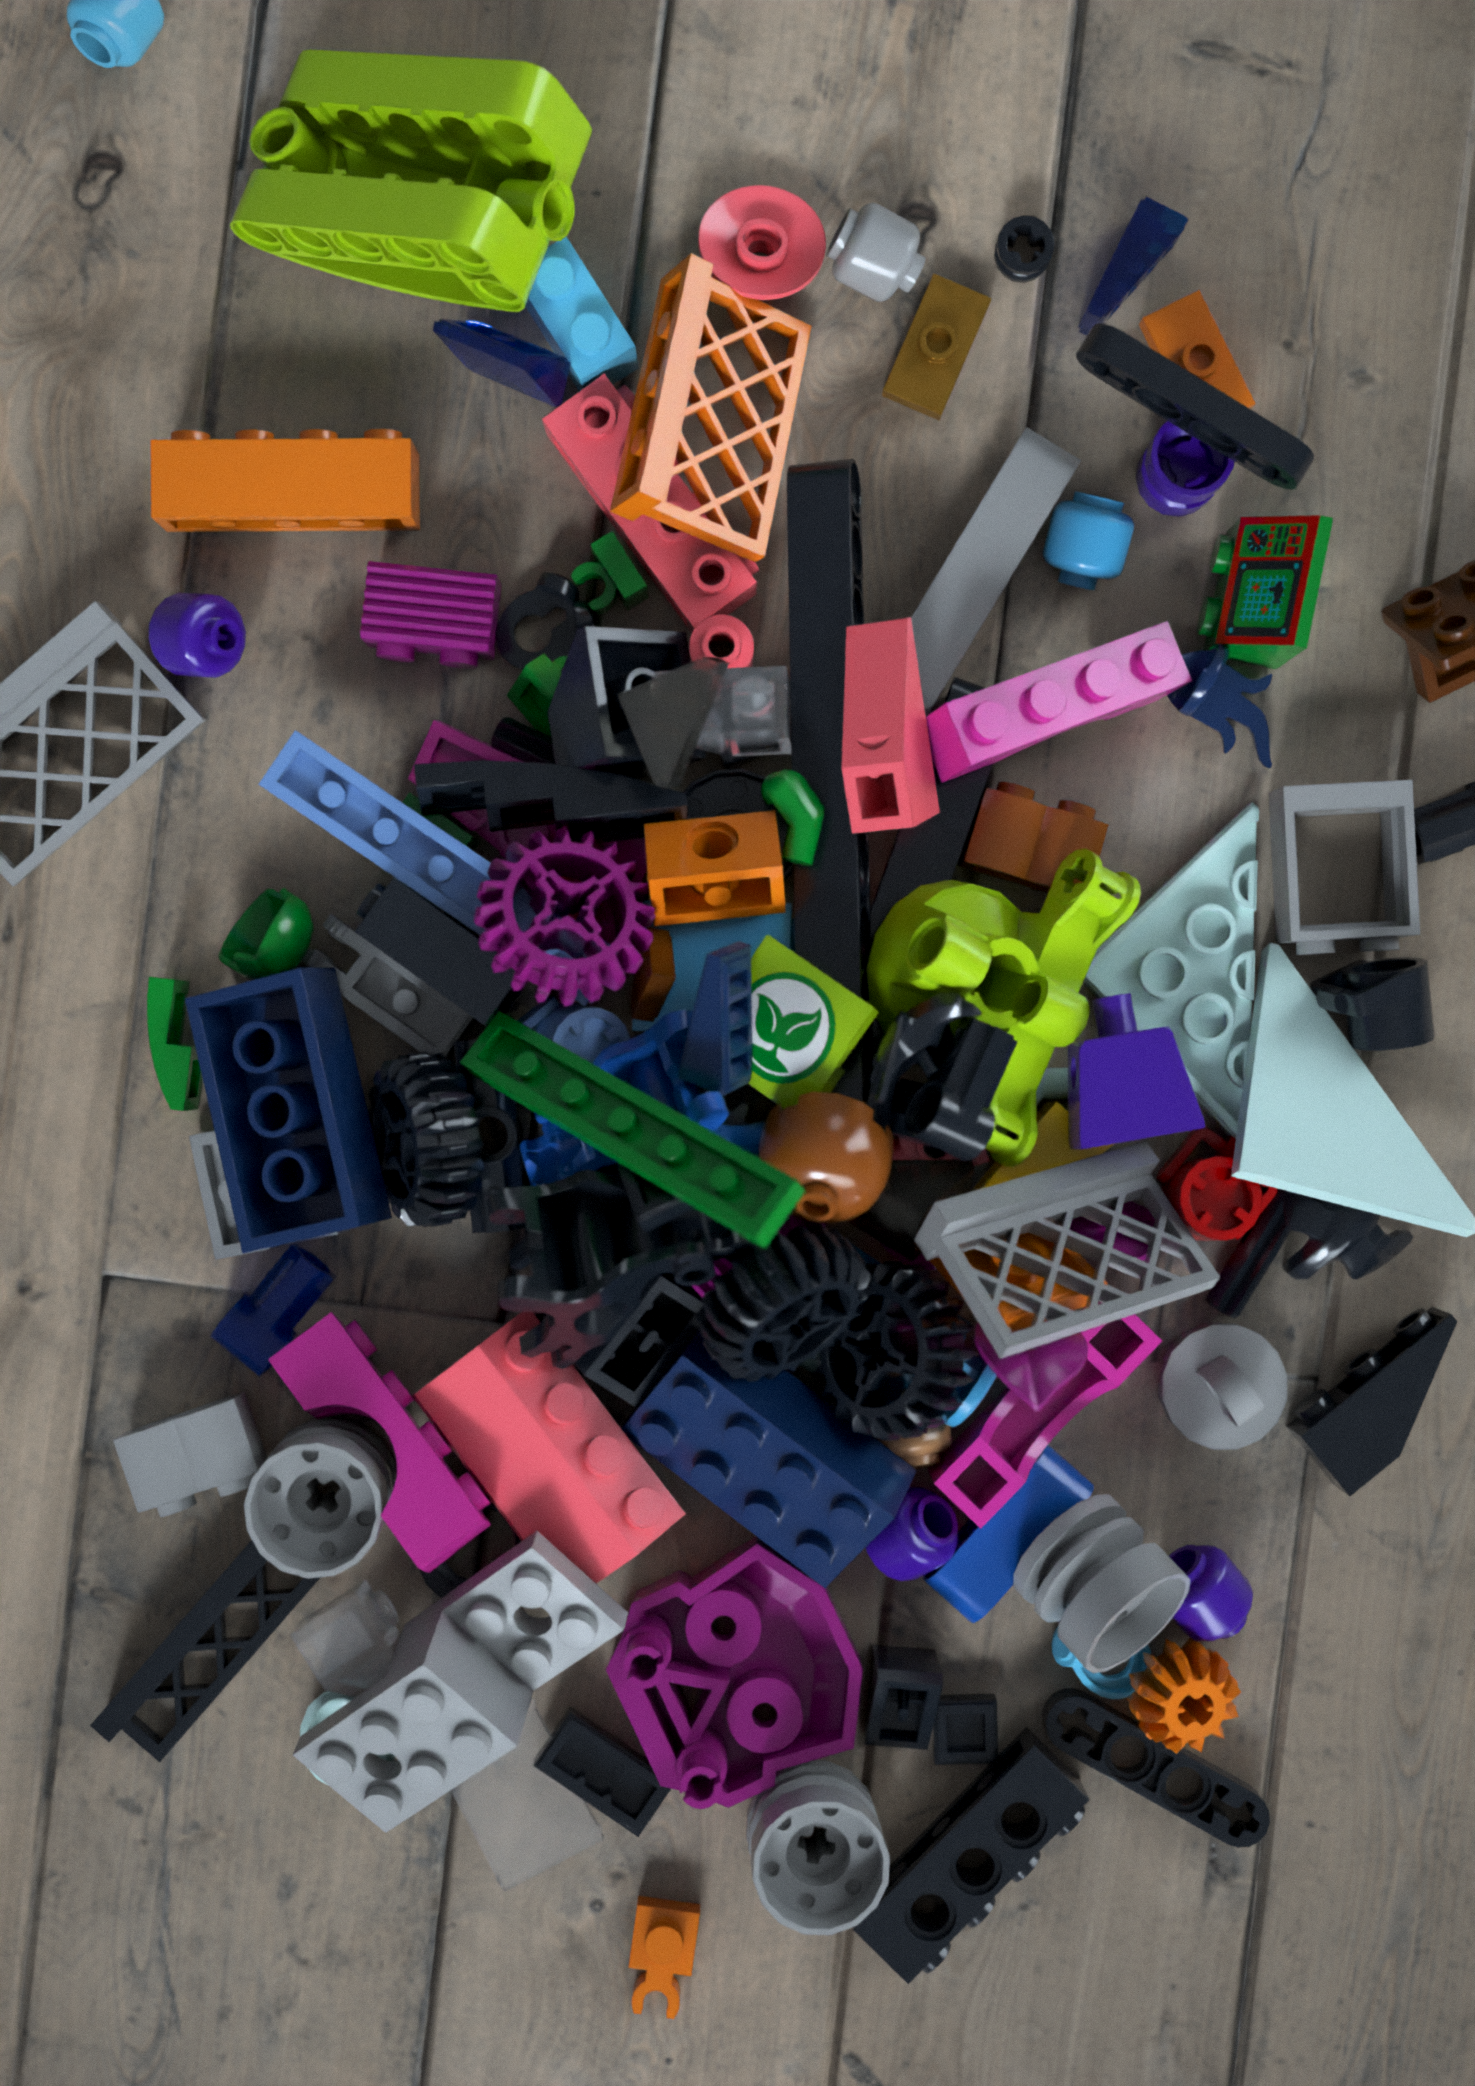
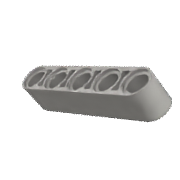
(987, 557)

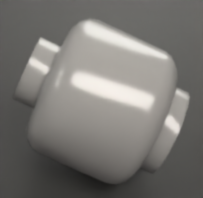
(876, 252)

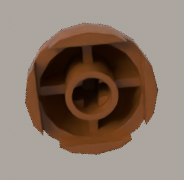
(831, 1152)

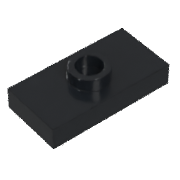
(601, 1771)

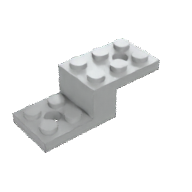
(461, 1683)

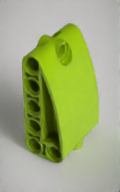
(416, 173)

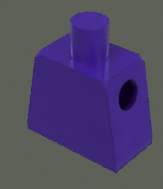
(1127, 1081)

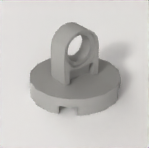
(1222, 1385)

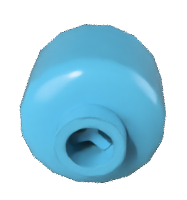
(114, 30)

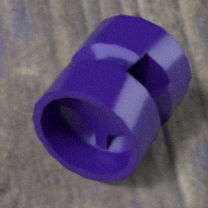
(1180, 472)

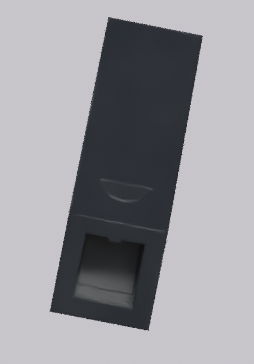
(1371, 1411)

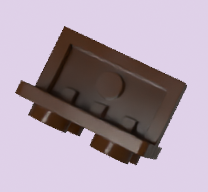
(1438, 632)

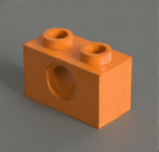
(714, 868)

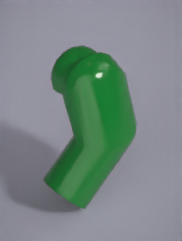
(801, 811)

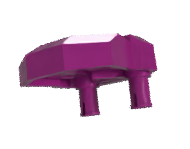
(782, 1652)

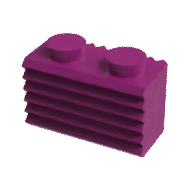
(430, 612)

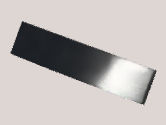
(548, 794)

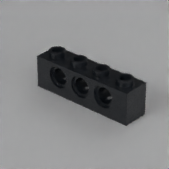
(929, 1865)

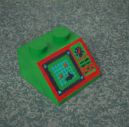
(1265, 587)

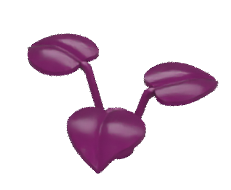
(1046, 1368)

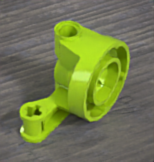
(1009, 964)

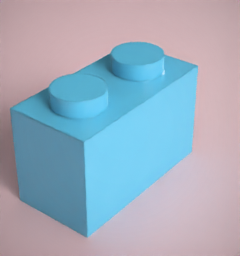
(579, 319)

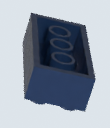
(288, 1107)
(772, 1460)

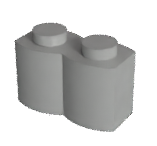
(191, 1454)

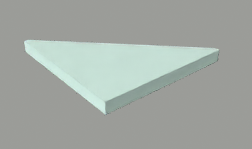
(1194, 964)
(1322, 1120)

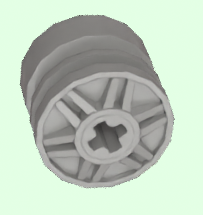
(314, 1531)
(1100, 1583)
(824, 1880)

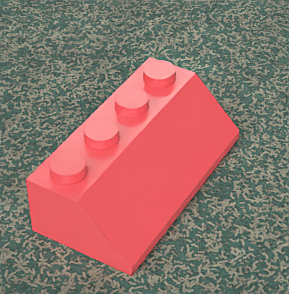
(548, 1452)

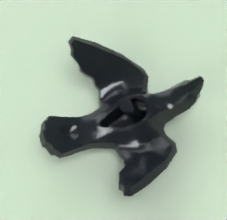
(914, 1038)
(1338, 1235)

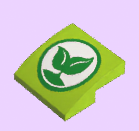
(800, 1025)

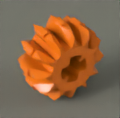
(1183, 1695)

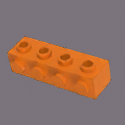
(285, 482)

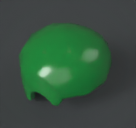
(269, 936)

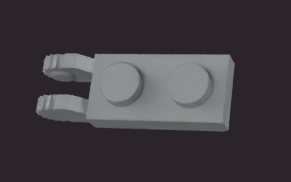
(393, 994)

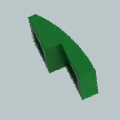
(173, 1062)

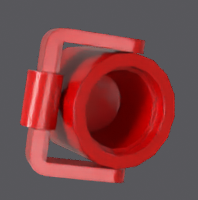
(1207, 1195)

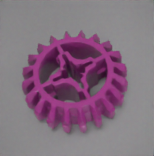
(539, 873)

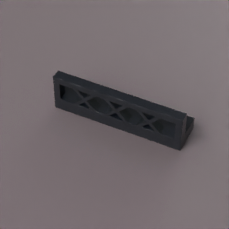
(186, 1638)

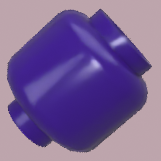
(197, 635)
(917, 1538)
(1216, 1596)

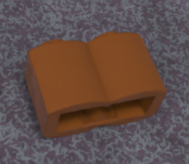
(1025, 839)

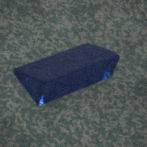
(506, 359)

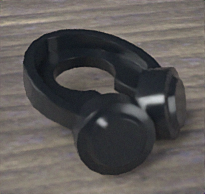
(550, 593)

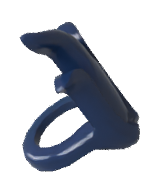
(1217, 696)

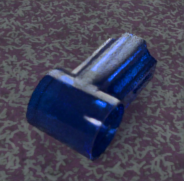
(267, 1318)

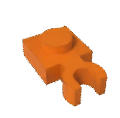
(662, 1946)

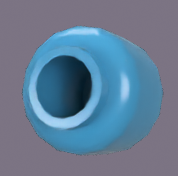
(1088, 539)

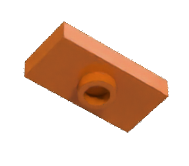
(1192, 340)

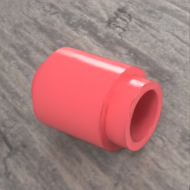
(727, 629)

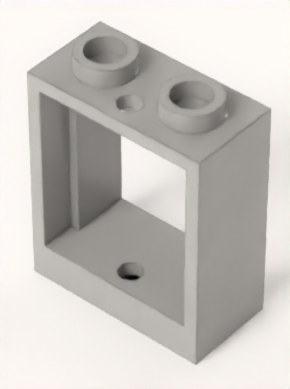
(1399, 862)

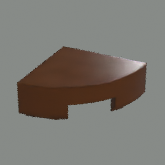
(654, 977)

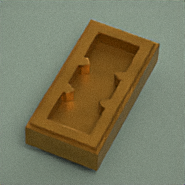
(936, 346)

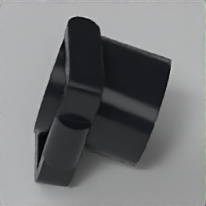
(1382, 1000)

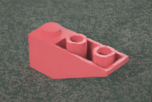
(885, 730)

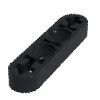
(1195, 406)
(1151, 1773)

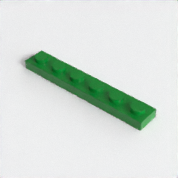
(634, 1129)

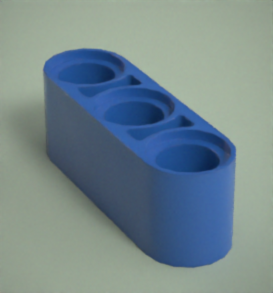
(989, 1556)

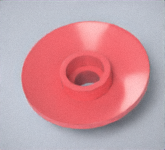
(768, 223)

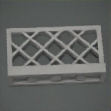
(39, 681)
(1036, 1206)

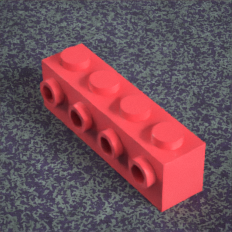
(688, 571)

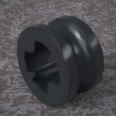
(1037, 235)

